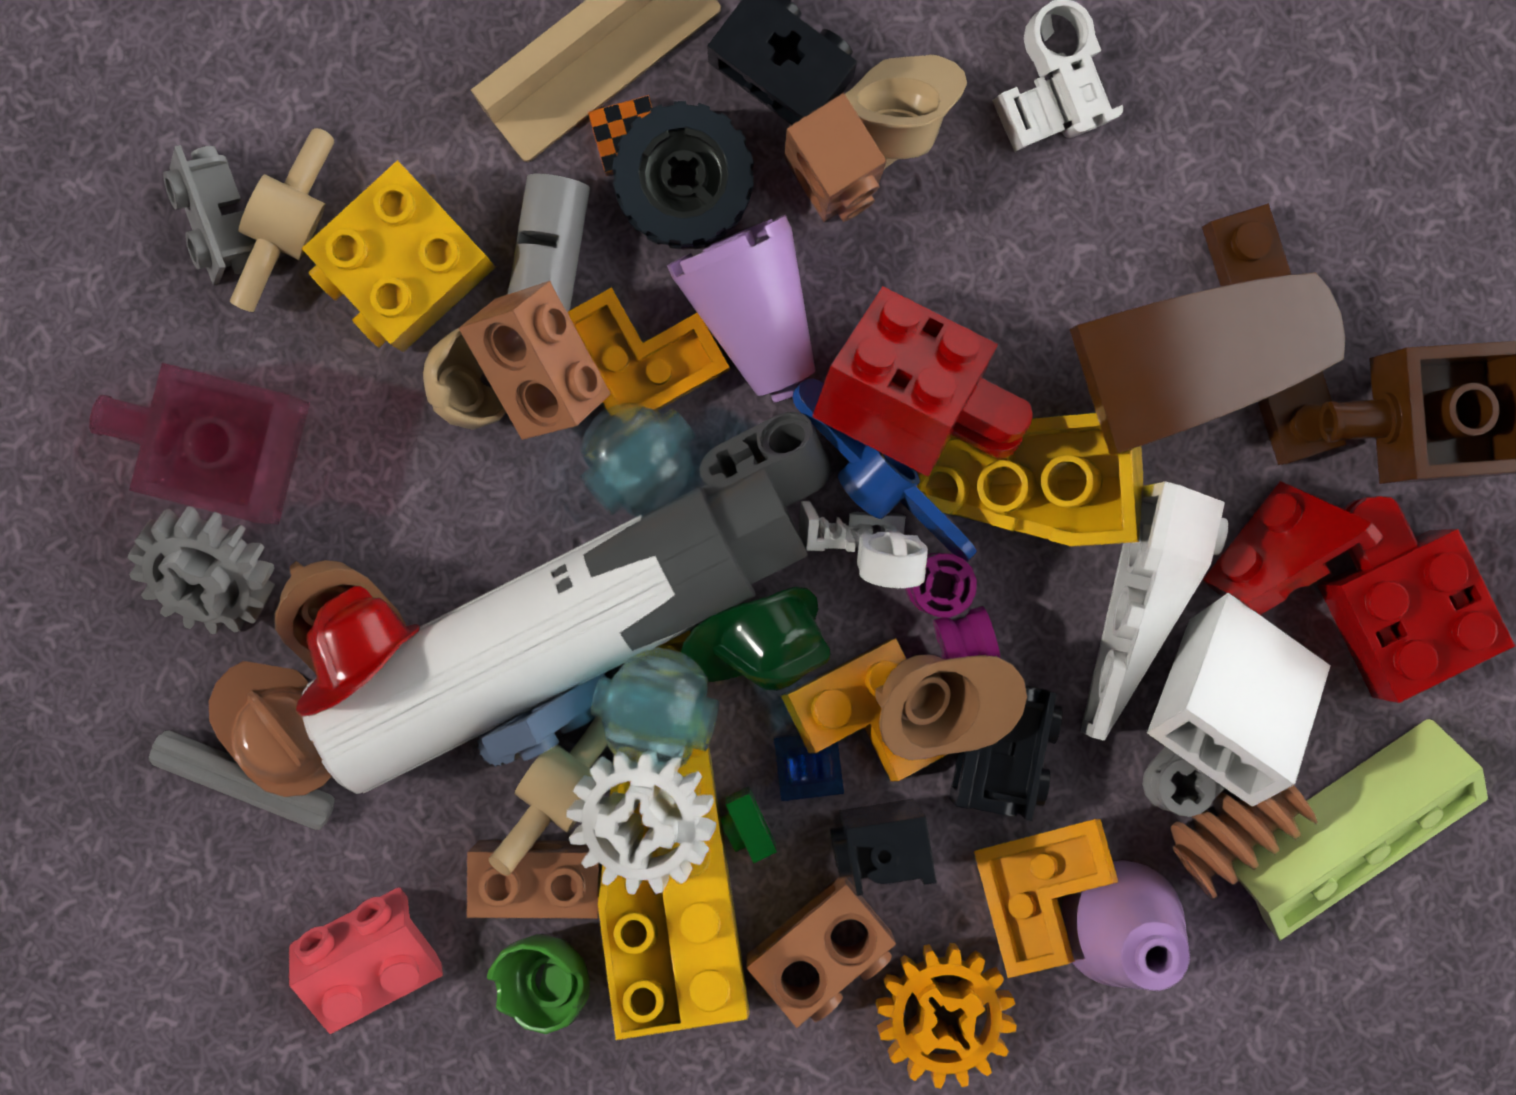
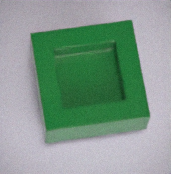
(747, 826)

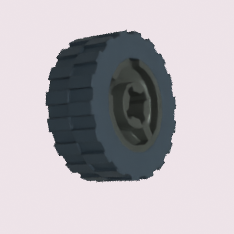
(677, 138)

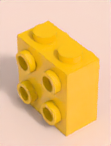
(396, 259)

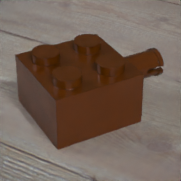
(1435, 412)

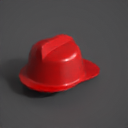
(349, 646)

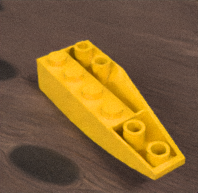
(677, 951)

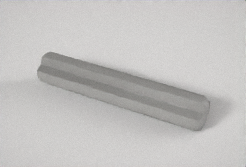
(222, 773)

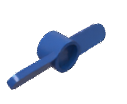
(880, 481)

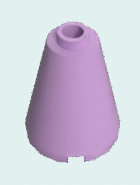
(753, 304)
(1129, 930)

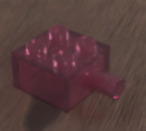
(210, 442)

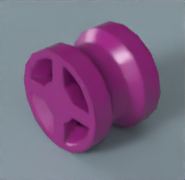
(967, 635)

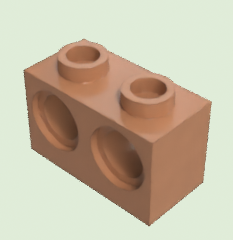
(835, 160)
(535, 361)
(809, 939)

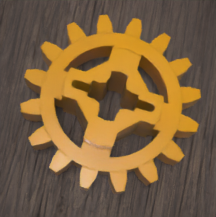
(927, 1033)

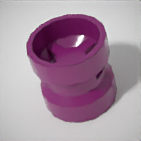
(934, 594)

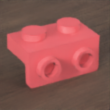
(361, 961)

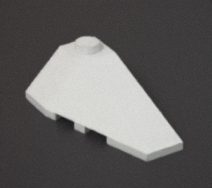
(1150, 592)

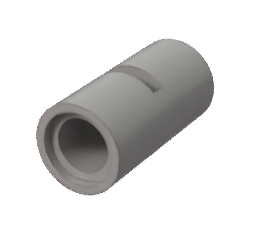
(549, 234)

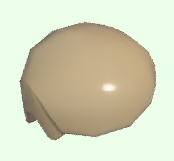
(455, 385)

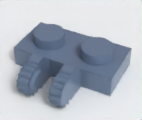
(535, 730)

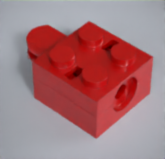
(914, 383)
(1412, 606)

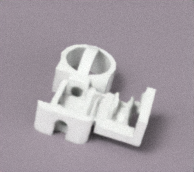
(1070, 95)
(883, 557)

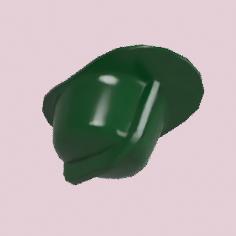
(763, 640)

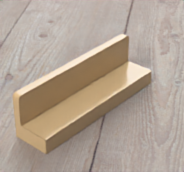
(583, 66)

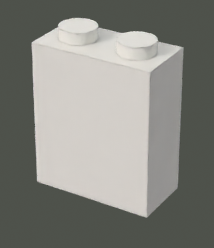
(1240, 700)

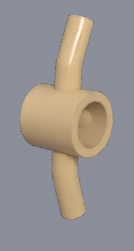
(281, 218)
(550, 793)

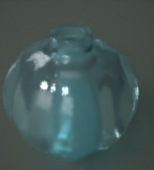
(637, 458)
(656, 707)

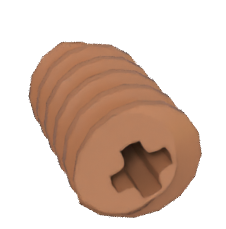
(1235, 833)

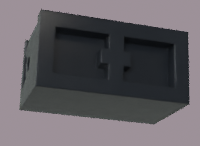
(1010, 773)
(883, 844)

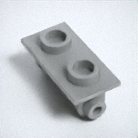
(201, 189)

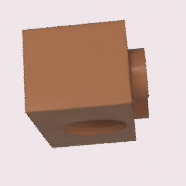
(543, 884)

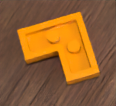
(651, 370)
(846, 702)
(1024, 888)

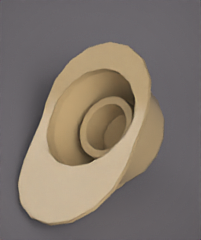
(906, 102)

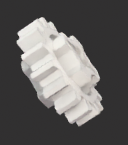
(616, 832)

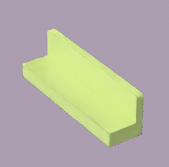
(1364, 826)

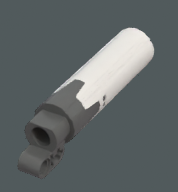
(580, 610)

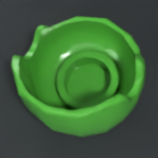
(562, 988)

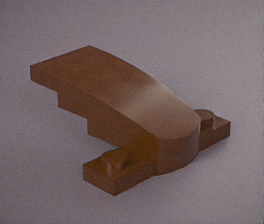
(1220, 348)

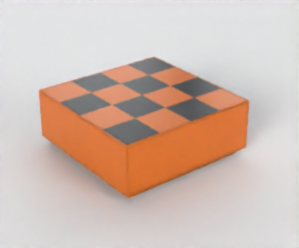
(613, 122)

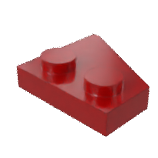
(1286, 547)

